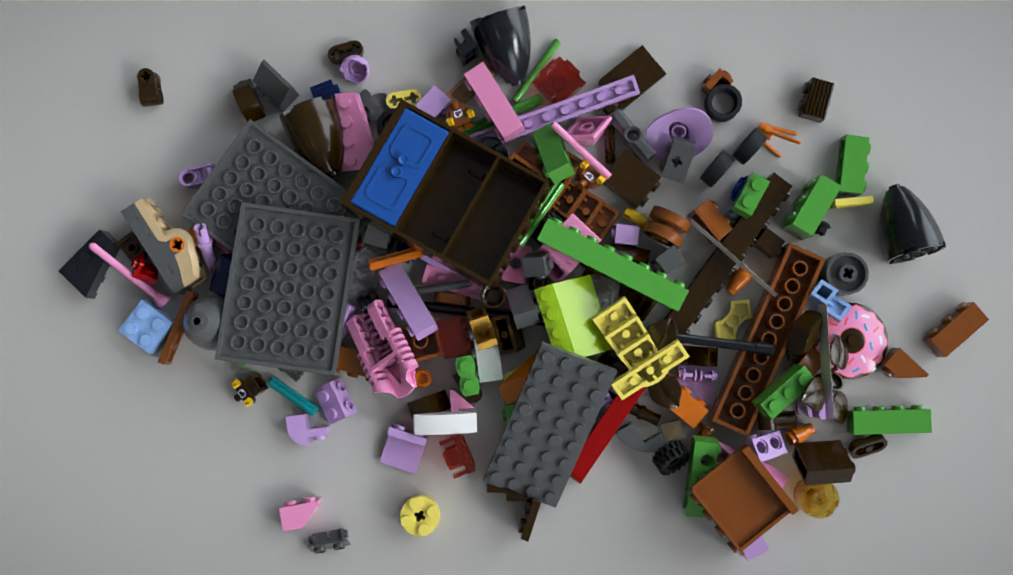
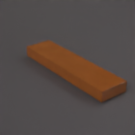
(177, 330)

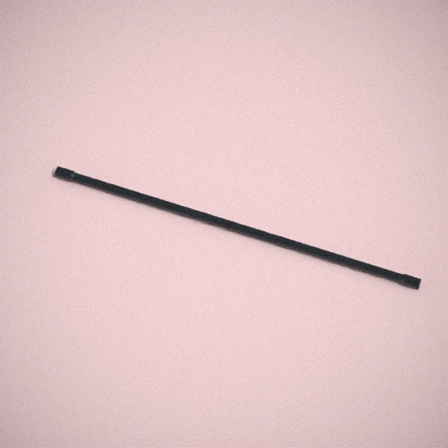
(756, 347)

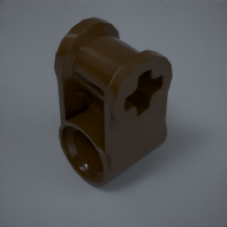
(149, 92)

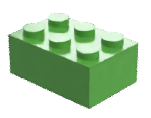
(811, 206)

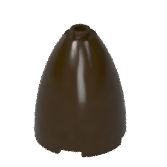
(316, 133)

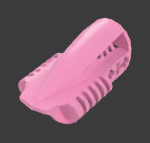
(389, 357)

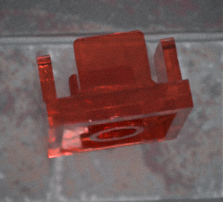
(559, 80)
(458, 455)

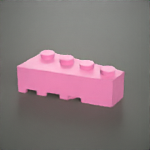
(357, 133)

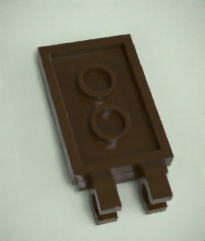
(645, 70)

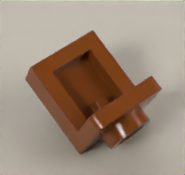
(710, 81)

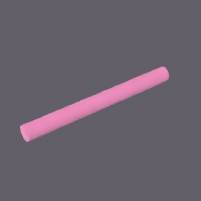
(581, 150)

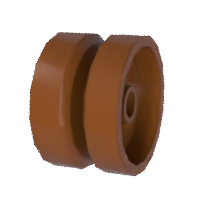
(666, 227)

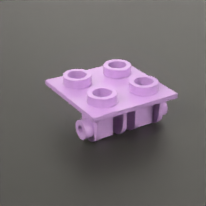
(699, 381)

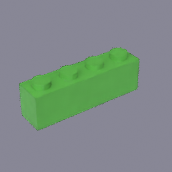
(889, 420)

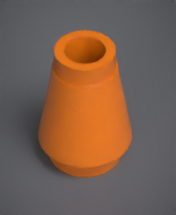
(738, 280)
(799, 433)

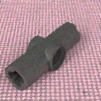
(639, 146)

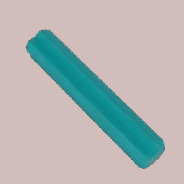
(293, 396)

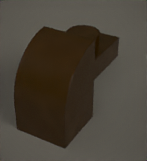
(248, 100)

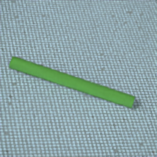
(535, 72)

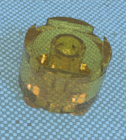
(822, 505)

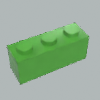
(552, 154)
(852, 164)
(783, 391)

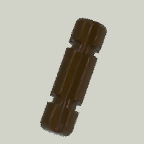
(609, 143)

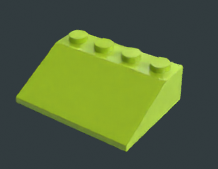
(568, 315)

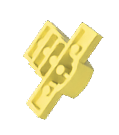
(635, 348)

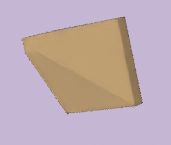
(672, 430)

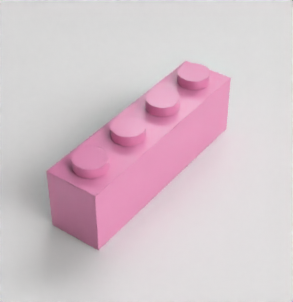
(494, 101)

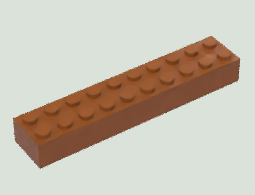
(771, 323)

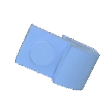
(826, 294)

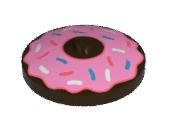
(865, 340)

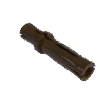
(642, 412)

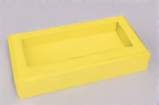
(852, 202)

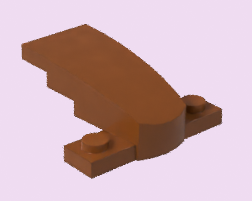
(587, 207)

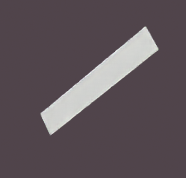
(733, 257)
(826, 362)

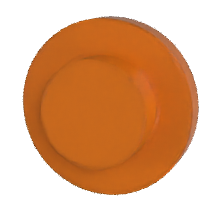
(423, 378)

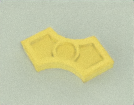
(737, 313)

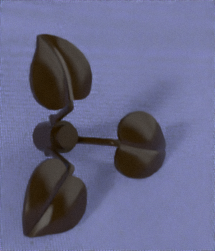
(668, 390)
(813, 394)

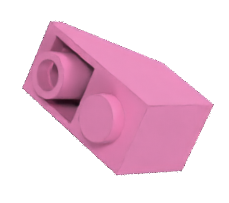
(297, 514)

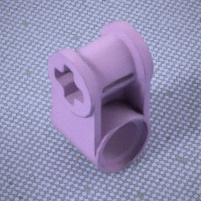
(199, 173)

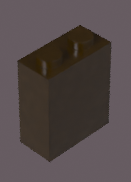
(632, 179)
(823, 462)

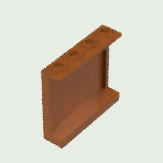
(741, 498)

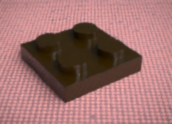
(526, 525)

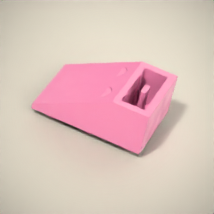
(563, 264)

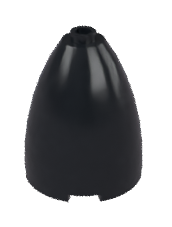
(505, 42)
(907, 227)

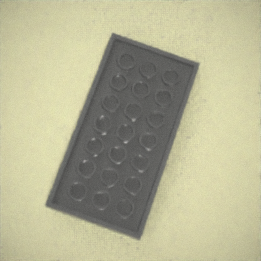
(549, 424)

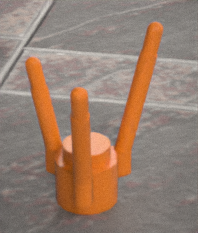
(770, 130)

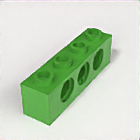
(699, 447)

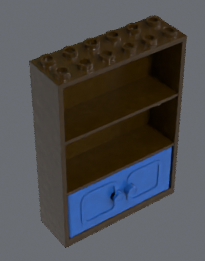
(446, 195)

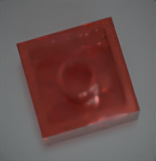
(453, 337)

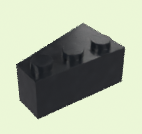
(86, 268)

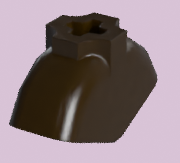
(805, 332)

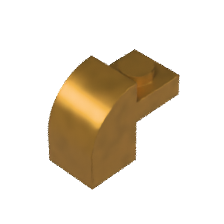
(481, 328)

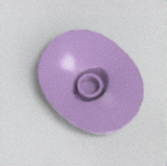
(684, 123)

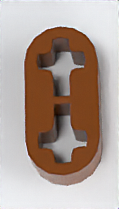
(452, 299)

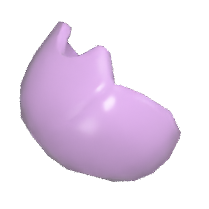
(355, 69)

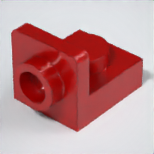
(144, 271)

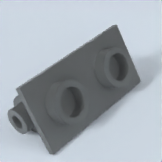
(321, 542)

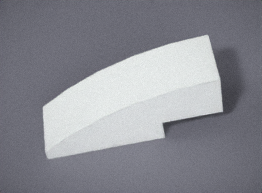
(445, 423)

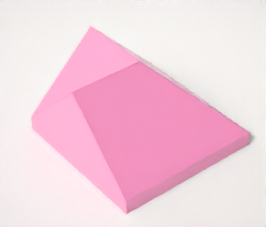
(588, 129)

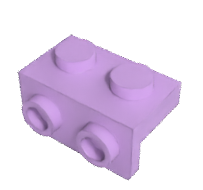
(335, 401)

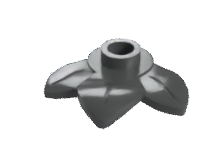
(373, 104)

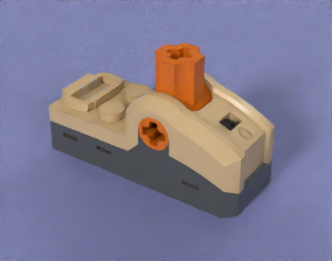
(169, 248)

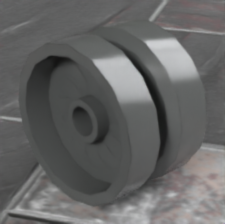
(854, 271)

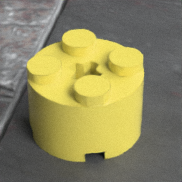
(426, 524)

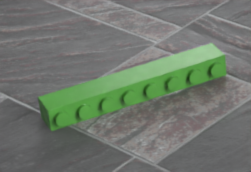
(613, 265)

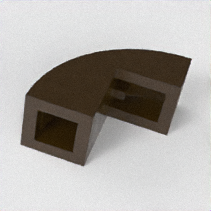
(701, 356)

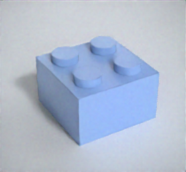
(147, 326)

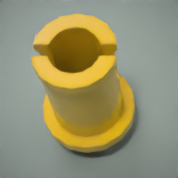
(635, 217)

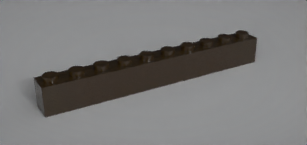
(719, 264)

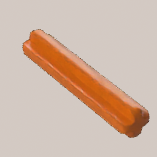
(393, 258)

